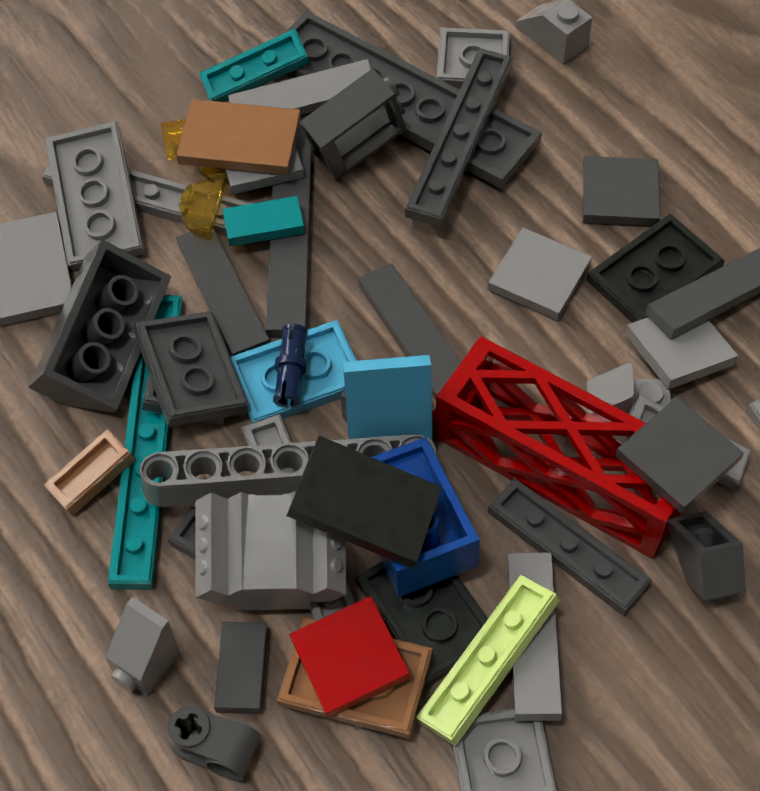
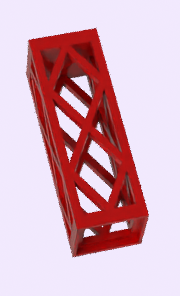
(568, 477)

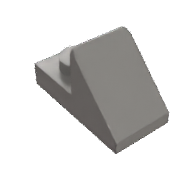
(621, 388)

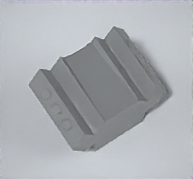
(263, 558)

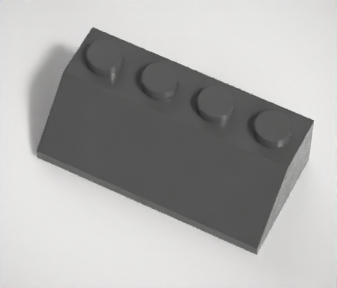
(94, 336)

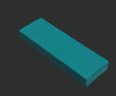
(255, 66)

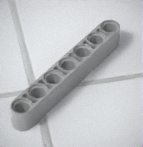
(228, 462)

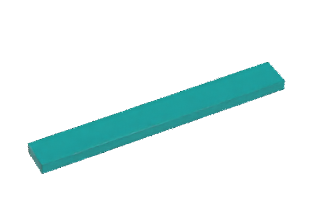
(136, 519)

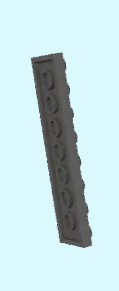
(424, 97)

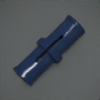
(290, 365)

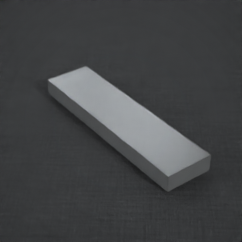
(306, 91)
(537, 669)

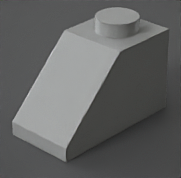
(558, 28)
(141, 648)

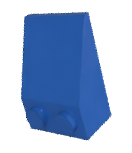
(450, 541)

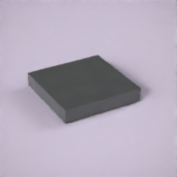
(620, 191)
(679, 454)

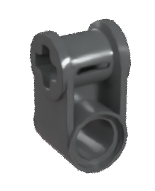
(222, 743)

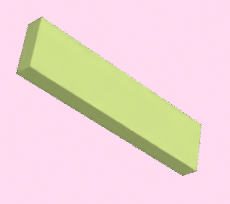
(487, 660)

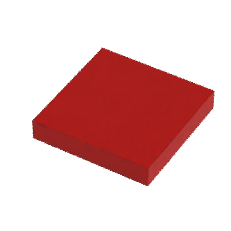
(349, 656)

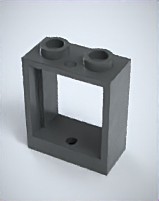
(355, 123)

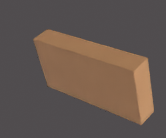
(89, 472)

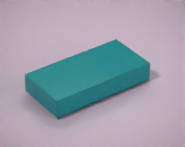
(263, 221)

